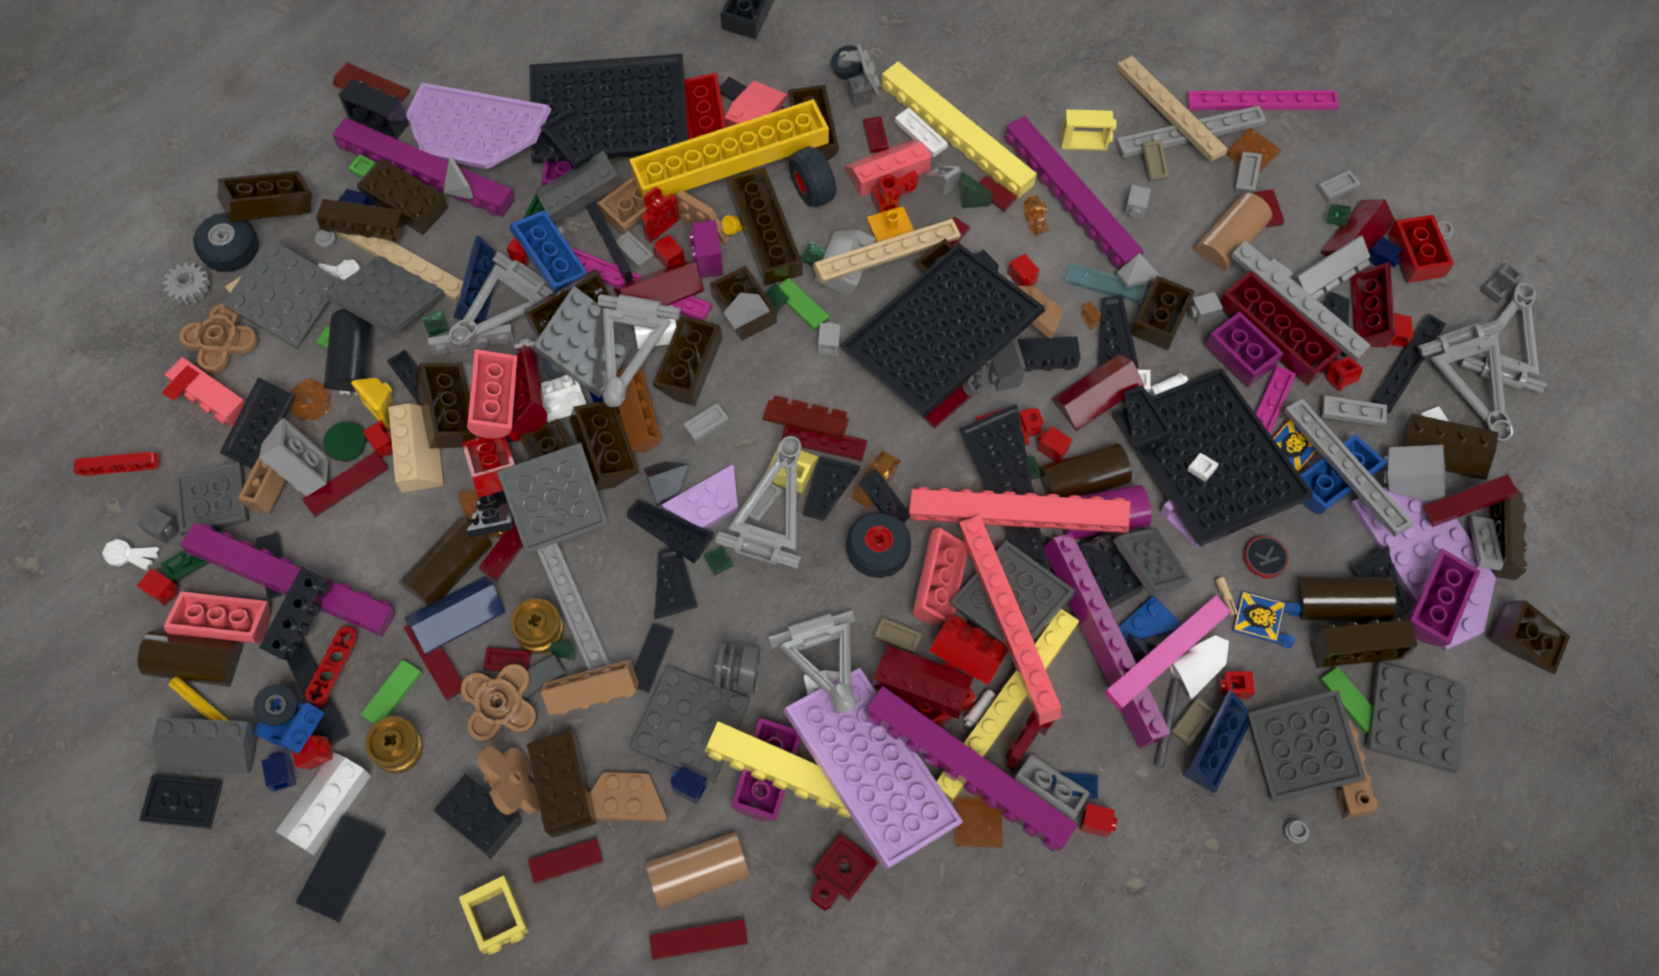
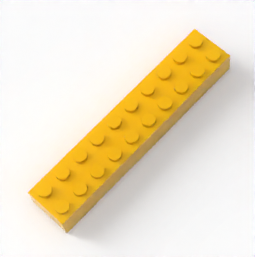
(730, 150)

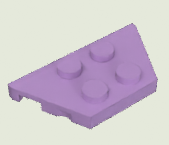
(707, 501)

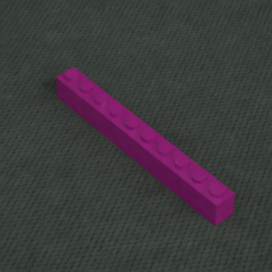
(422, 165)
(1072, 192)
(280, 574)
(1104, 636)
(971, 770)

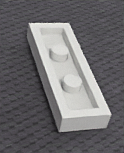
(921, 131)

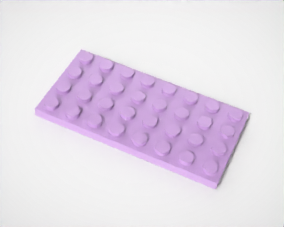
(873, 774)

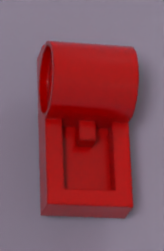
(897, 186)

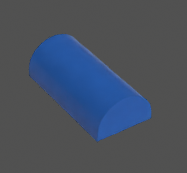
(547, 250)
(1329, 485)

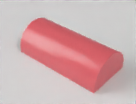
(492, 394)
(940, 578)
(219, 617)

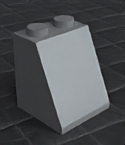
(1417, 472)

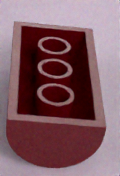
(529, 400)

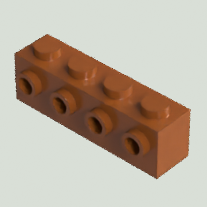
(638, 415)

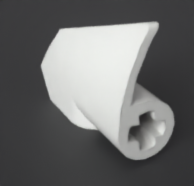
(1200, 664)

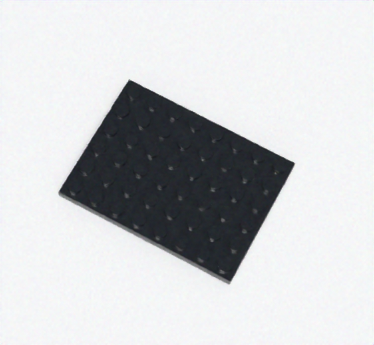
(619, 103)
(942, 329)
(1252, 470)

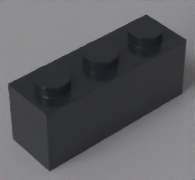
(1050, 353)

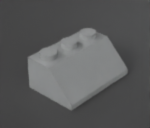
(842, 242)
(295, 458)
(1037, 778)

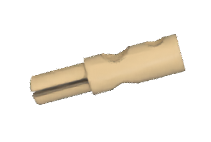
(1226, 595)

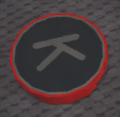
(1266, 557)

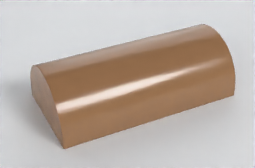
(623, 206)
(1238, 224)
(697, 870)

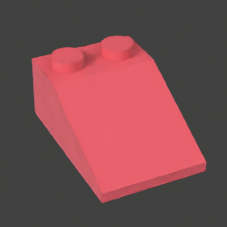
(754, 102)

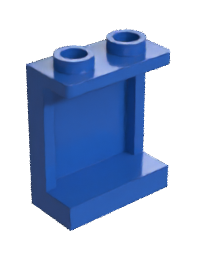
(293, 733)

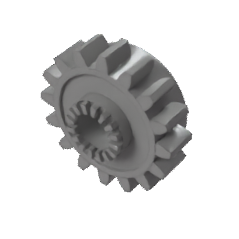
(186, 283)

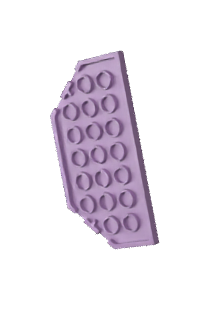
(473, 125)
(1416, 550)

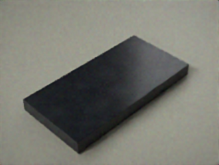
(259, 415)
(340, 868)

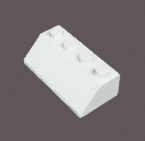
(323, 803)

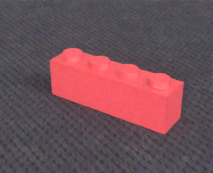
(209, 394)

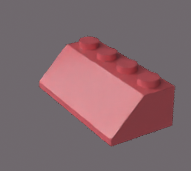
(894, 161)

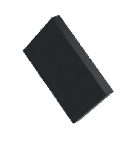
(181, 801)

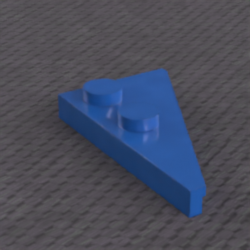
(1149, 621)

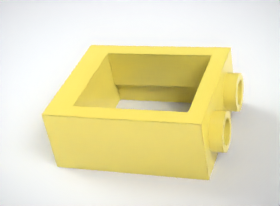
(1087, 139)
(483, 894)

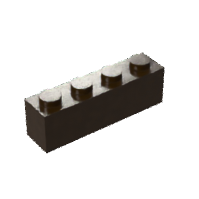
(360, 220)

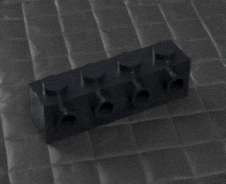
(296, 613)

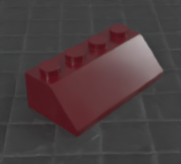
(923, 681)

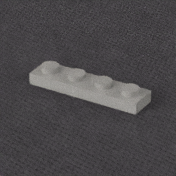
(499, 335)

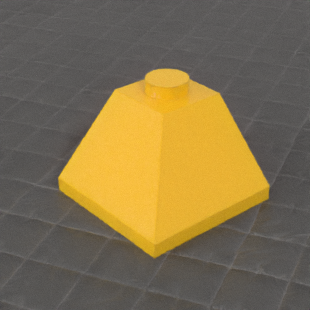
(375, 397)

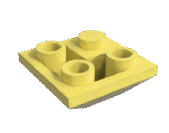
(805, 468)

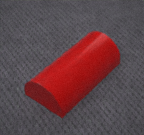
(704, 105)

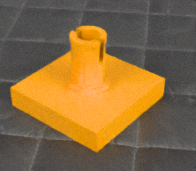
(889, 224)

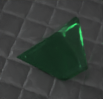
(973, 193)

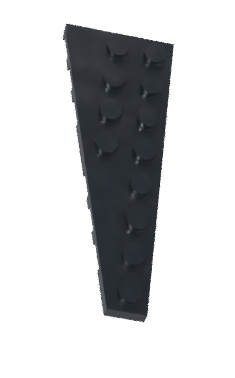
(1003, 465)

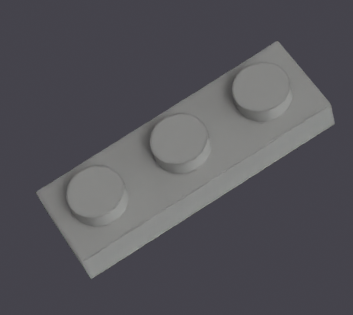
(1354, 411)
(1485, 543)

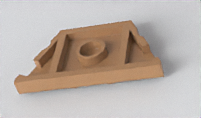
(693, 211)
(1050, 318)
(626, 798)

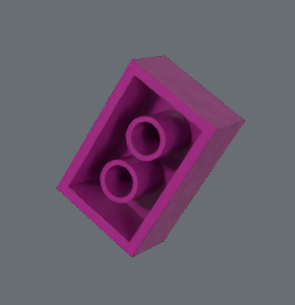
(1244, 349)

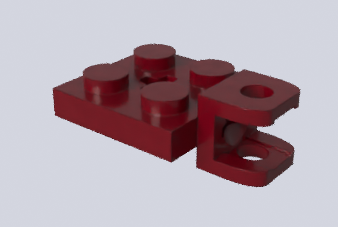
(1025, 739)
(835, 883)

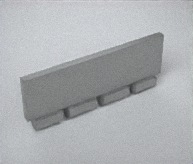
(1335, 268)

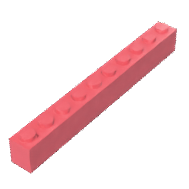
(1021, 510)
(1010, 621)

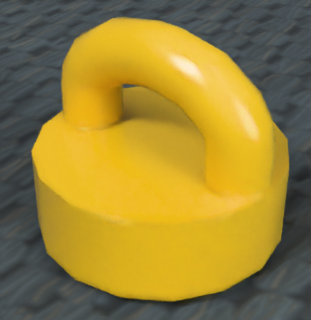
(731, 225)

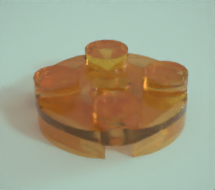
(1035, 212)
(319, 396)

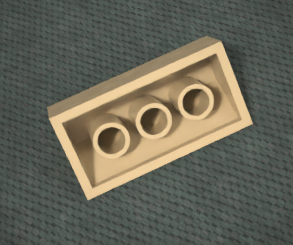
(414, 463)

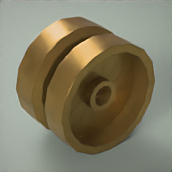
(536, 625)
(394, 745)

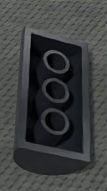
(347, 351)

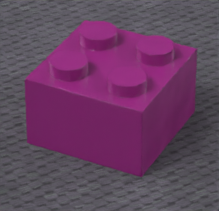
(706, 248)

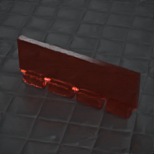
(351, 71)
(799, 416)

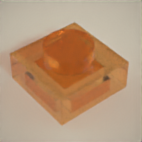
(1090, 315)

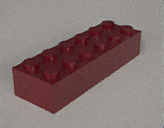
(1303, 345)

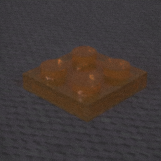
(1254, 143)
(980, 824)

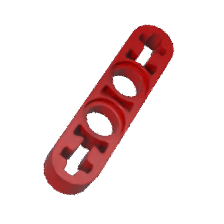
(116, 463)
(334, 667)

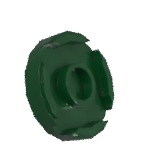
(344, 441)

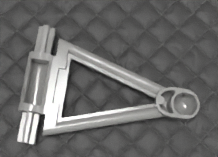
(516, 277)
(633, 312)
(1466, 343)
(1514, 372)
(759, 542)
(816, 632)

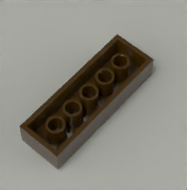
(765, 226)

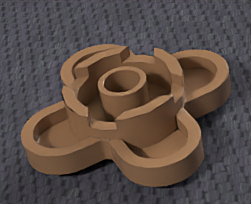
(218, 338)
(485, 693)
(509, 780)

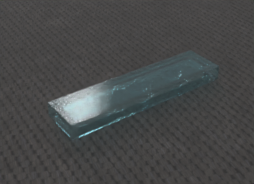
(1104, 283)

